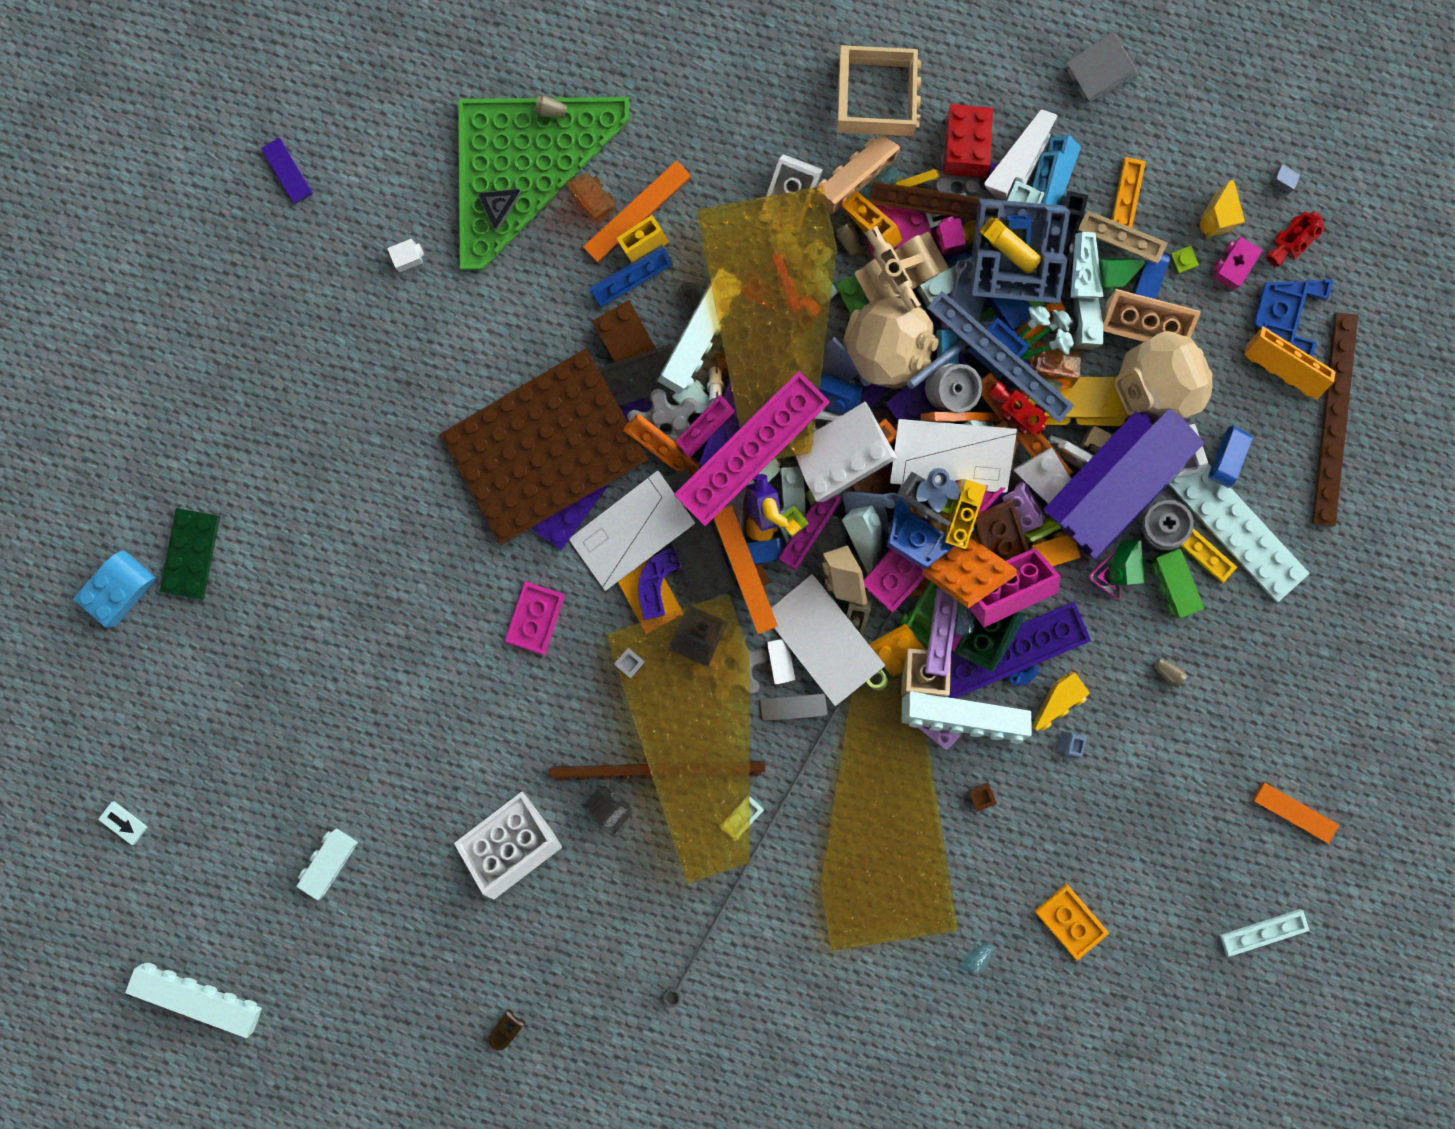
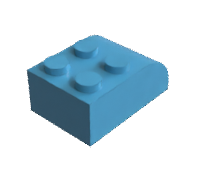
(115, 589)

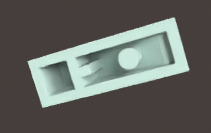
(942, 282)
(1090, 324)
(793, 488)
(865, 532)

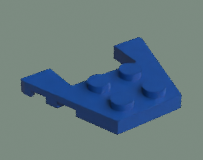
(1282, 306)
(915, 537)

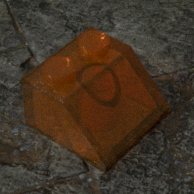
(592, 198)
(1057, 365)

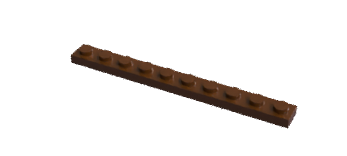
(1335, 420)
(624, 771)

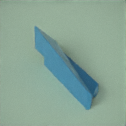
(1056, 168)

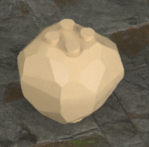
(889, 342)
(1164, 376)

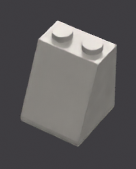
(1102, 67)

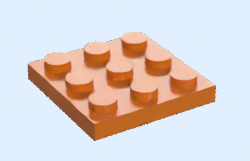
(970, 572)

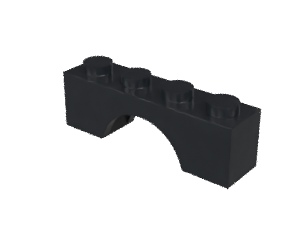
(1076, 204)

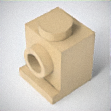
(1095, 439)

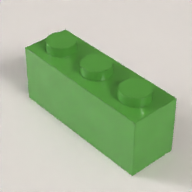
(1176, 583)

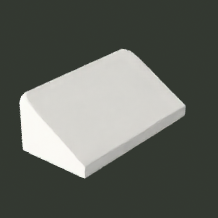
(780, 661)

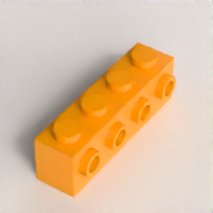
(1289, 363)

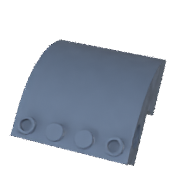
(998, 276)

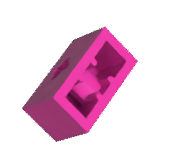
(949, 236)
(1246, 256)

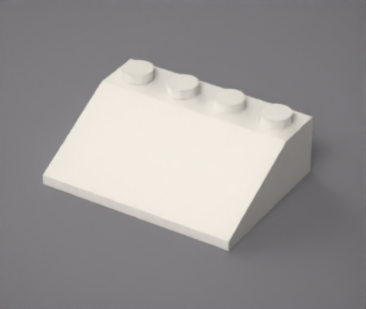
(845, 453)
(507, 846)

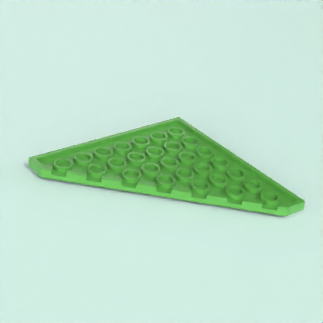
(515, 148)

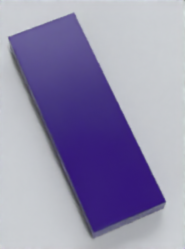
(287, 170)

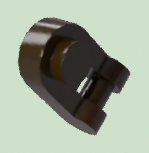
(500, 1036)

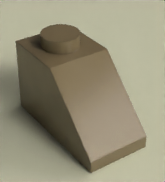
(859, 613)

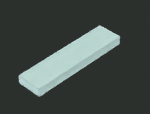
(1264, 933)

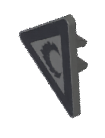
(499, 204)

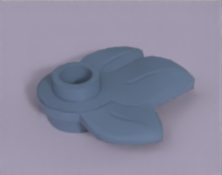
(937, 493)

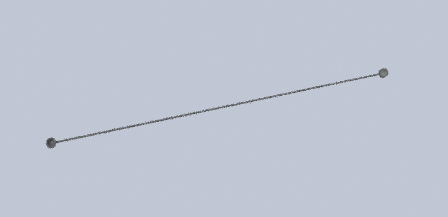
(672, 995)

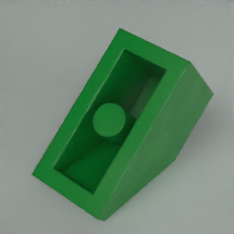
(1118, 271)
(1127, 564)

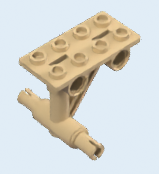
(899, 270)

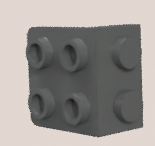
(908, 492)

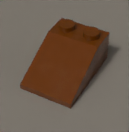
(623, 332)

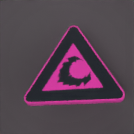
(1101, 578)

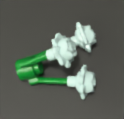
(1060, 320)

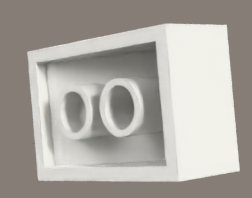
(793, 176)

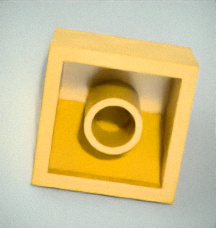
(1223, 212)

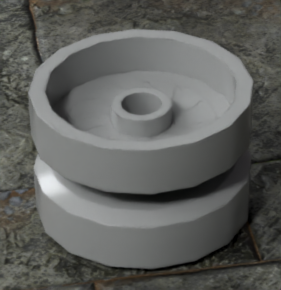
(954, 388)
(1170, 513)

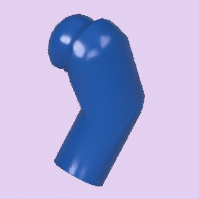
(1024, 677)

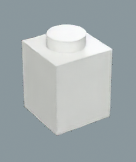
(406, 255)

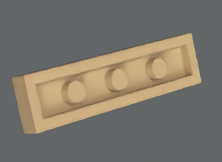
(1123, 237)

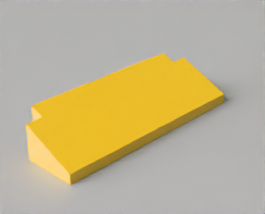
(1093, 401)

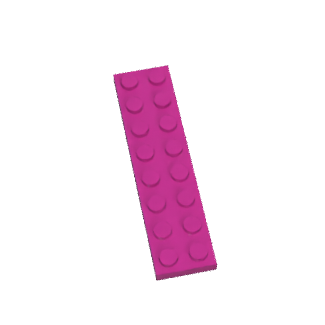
(752, 448)
(897, 577)

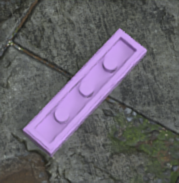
(941, 634)

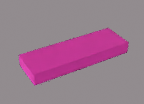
(705, 426)

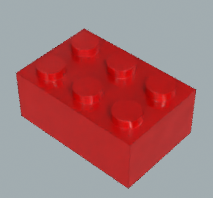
(968, 141)

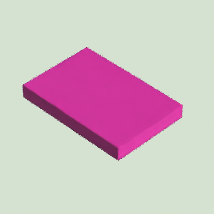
(534, 618)

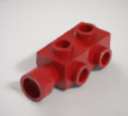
(1296, 237)
(1023, 414)

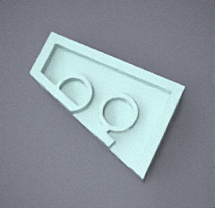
(1086, 268)

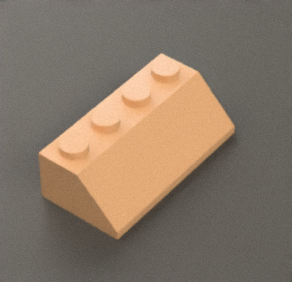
(859, 171)
(1145, 317)

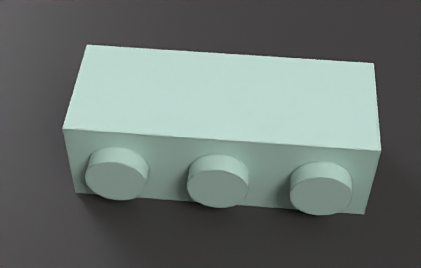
(326, 863)

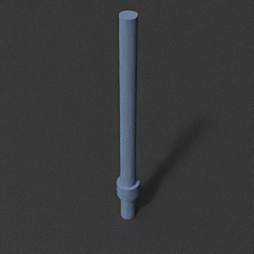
(945, 357)

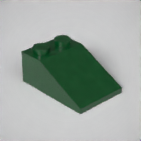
(991, 642)

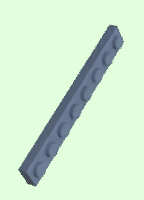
(1000, 356)

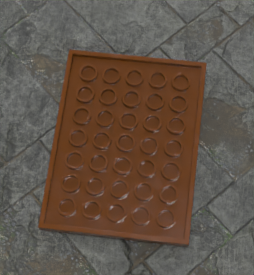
(543, 447)

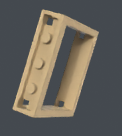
(878, 57)

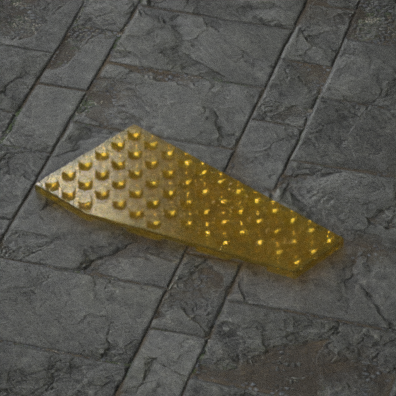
(771, 294)
(695, 736)
(885, 837)

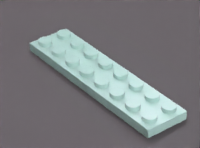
(1241, 533)

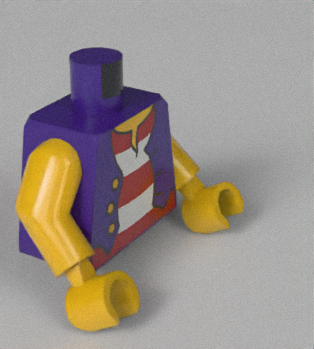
(765, 508)

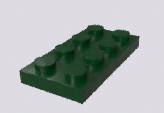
(190, 553)

